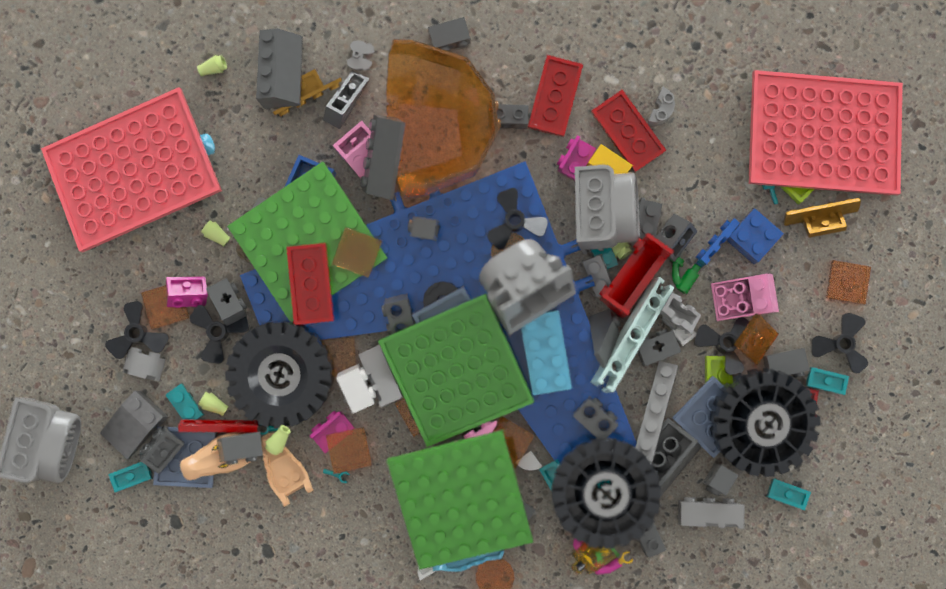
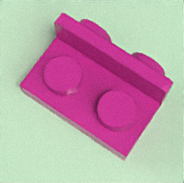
(578, 155)
(186, 291)
(336, 423)

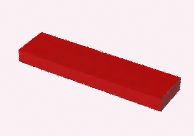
(196, 425)

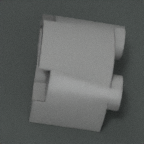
(666, 105)
(678, 315)
(144, 365)

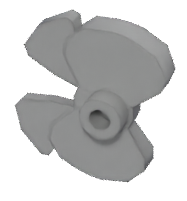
(357, 61)

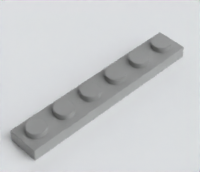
(656, 409)

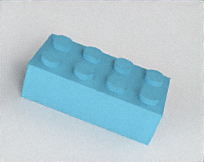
(546, 354)

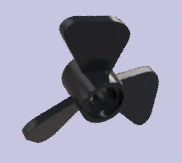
(500, 235)
(849, 327)
(708, 337)
(119, 346)
(213, 351)

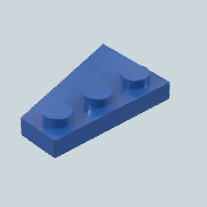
(715, 242)

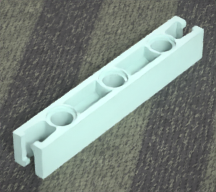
(640, 323)

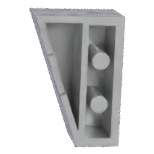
(381, 376)
(710, 513)

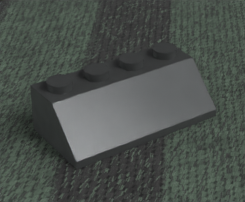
(279, 68)
(383, 156)
(673, 453)

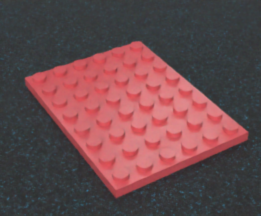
(825, 133)
(130, 170)

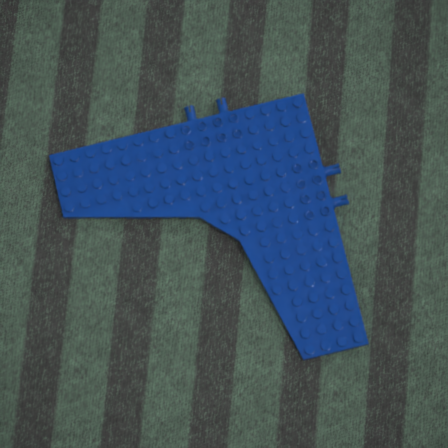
(458, 259)

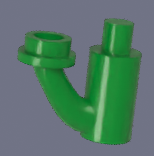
(686, 282)

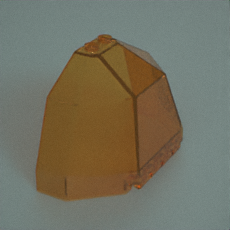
(445, 115)

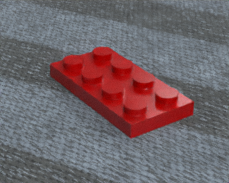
(555, 96)
(628, 131)
(310, 283)

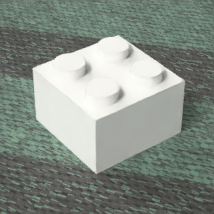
(356, 388)

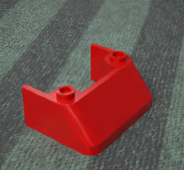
(635, 275)

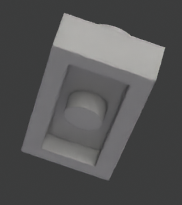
(597, 269)

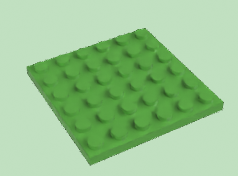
(302, 213)
(456, 370)
(460, 500)

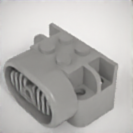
(605, 207)
(525, 284)
(39, 442)

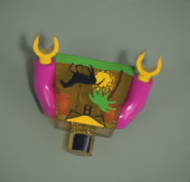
(596, 559)

